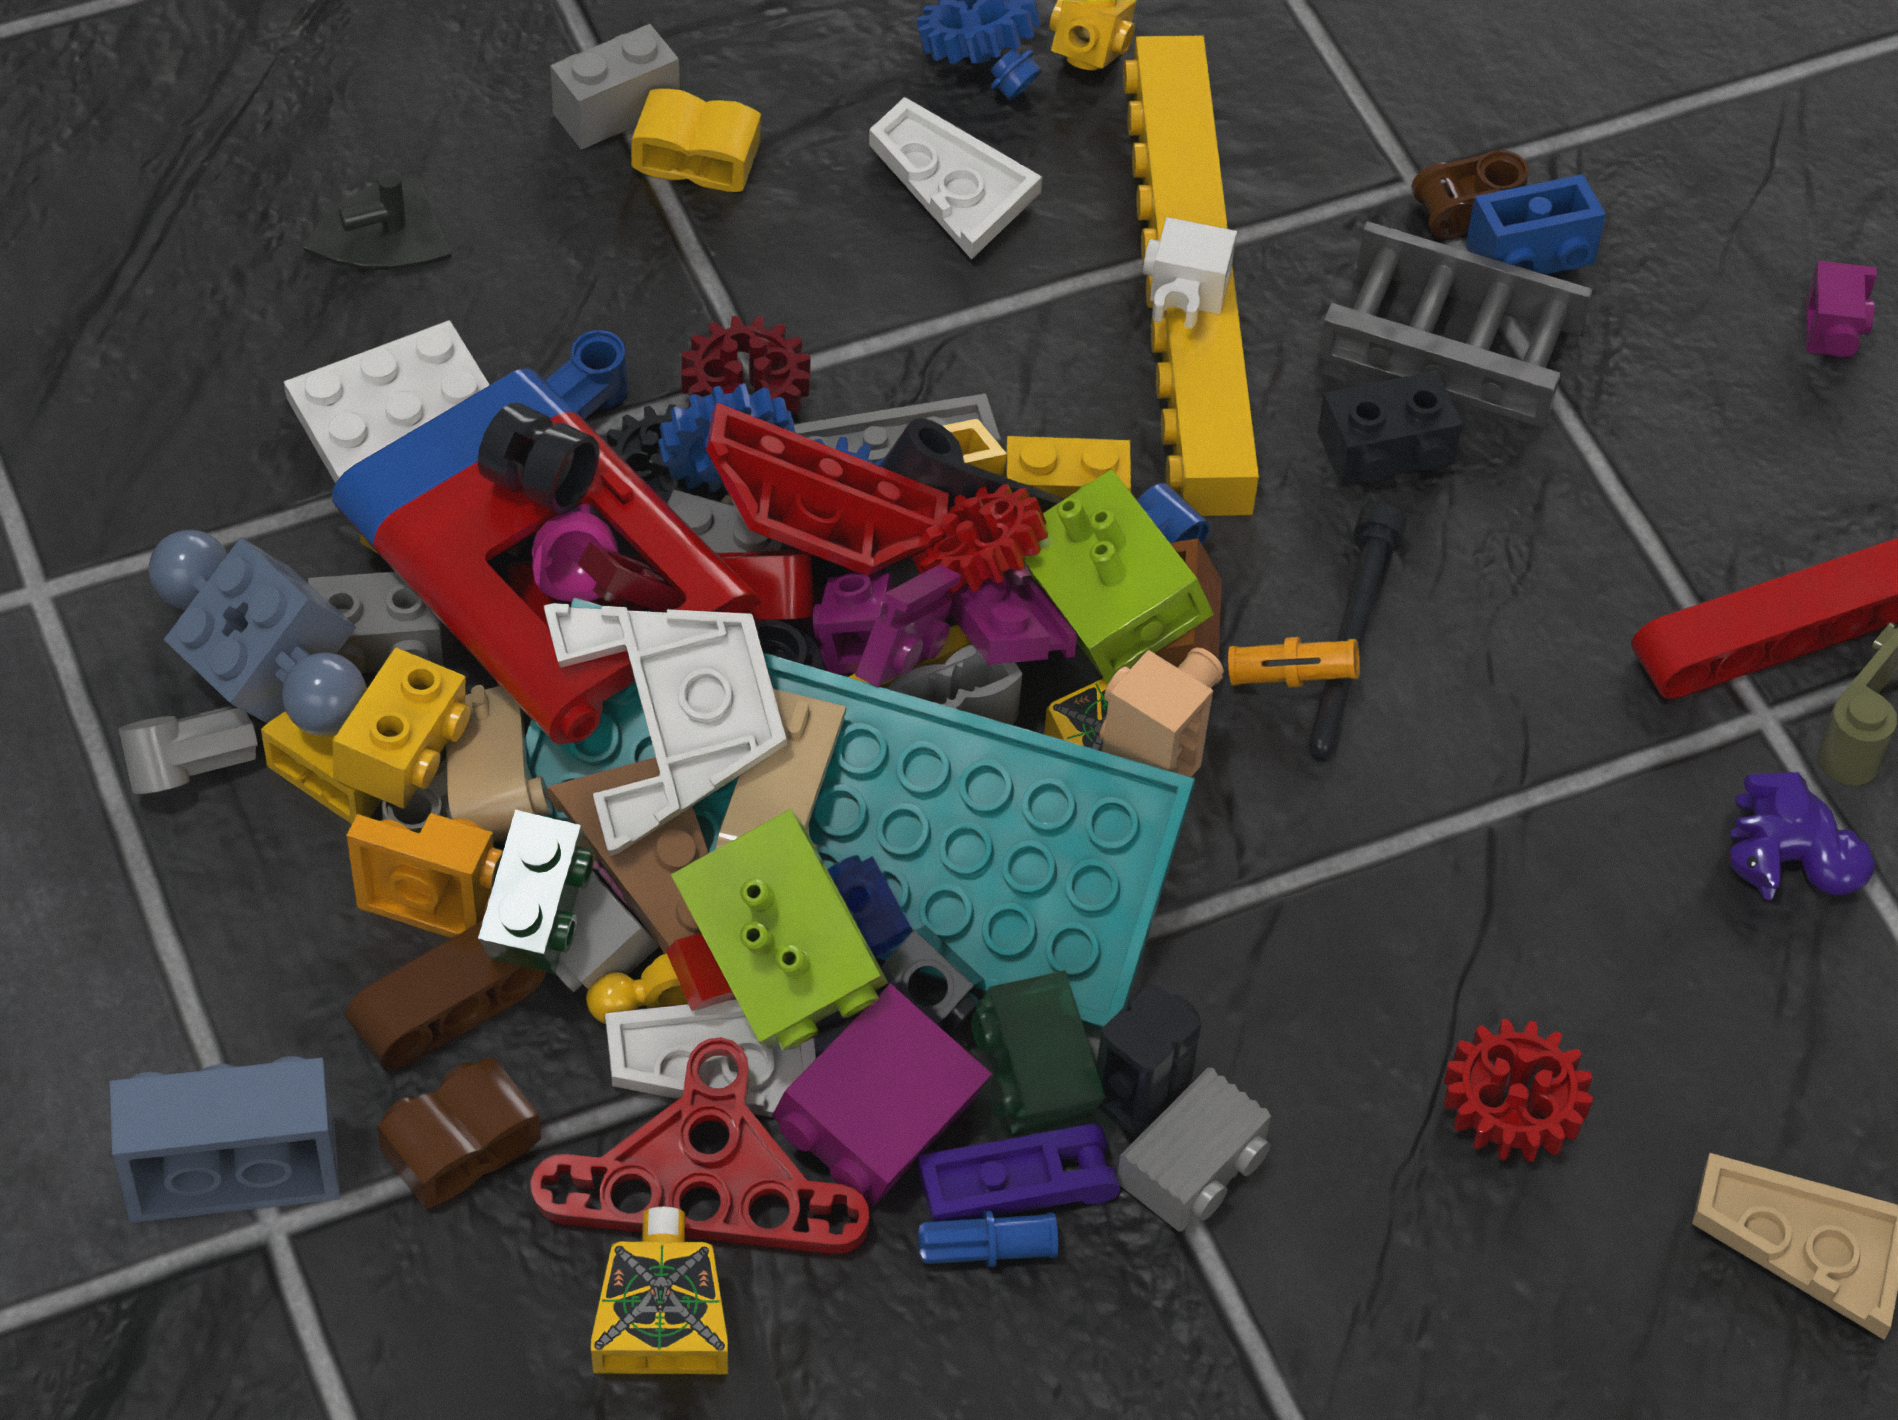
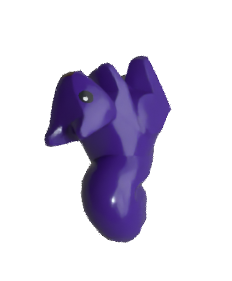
(1795, 827)

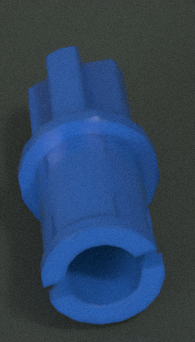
(988, 1239)

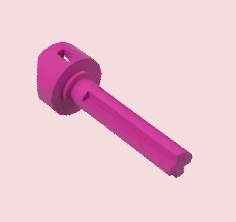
(559, 549)

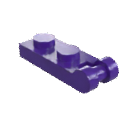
(1018, 1174)

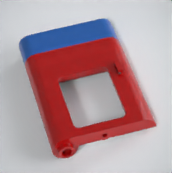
(444, 521)

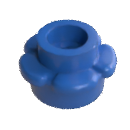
(1014, 73)

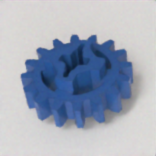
(976, 28)
(686, 437)

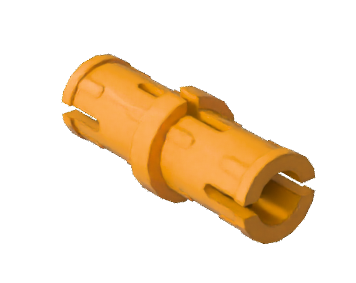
(1250, 664)

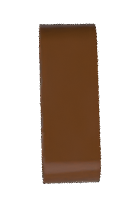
(436, 999)

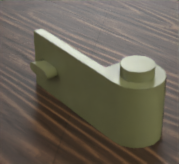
(1862, 719)

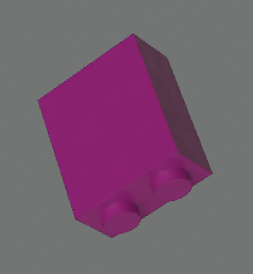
(880, 1095)

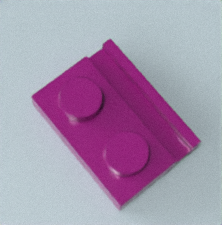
(1011, 621)
(911, 628)

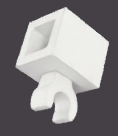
(1189, 268)

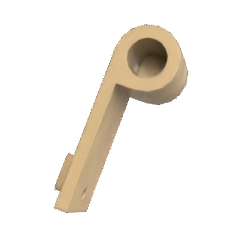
(489, 765)
(791, 774)

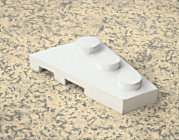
(953, 174)
(654, 1045)

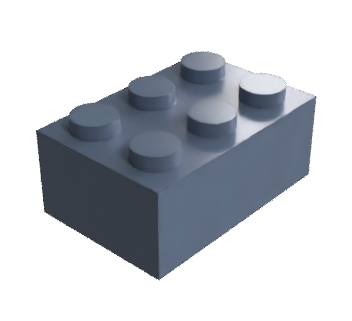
(224, 1139)

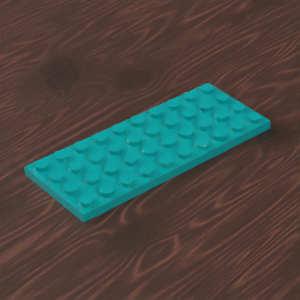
(987, 831)

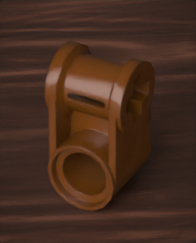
(1465, 180)

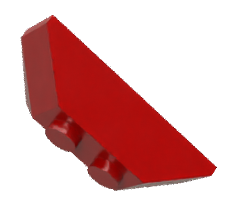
(821, 495)

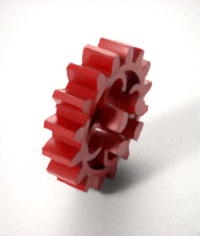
(986, 536)
(1515, 1123)

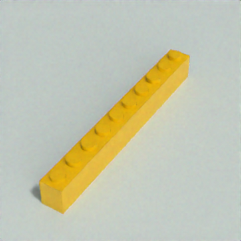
(1203, 365)

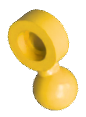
(621, 993)

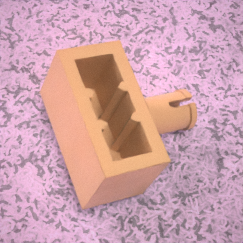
(1161, 711)

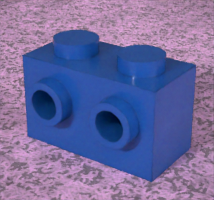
(1538, 225)

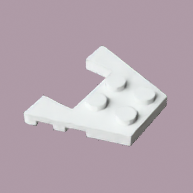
(700, 696)

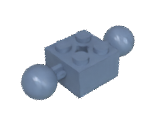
(257, 631)

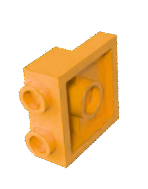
(426, 878)

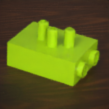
(1115, 576)
(780, 931)

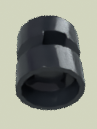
(538, 457)

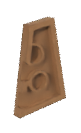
(645, 866)

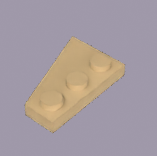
(1807, 1233)

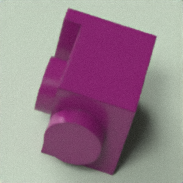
(1839, 308)

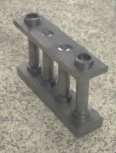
(1468, 370)

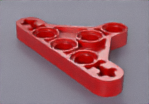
(738, 1173)

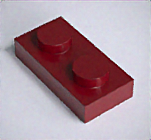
(628, 580)

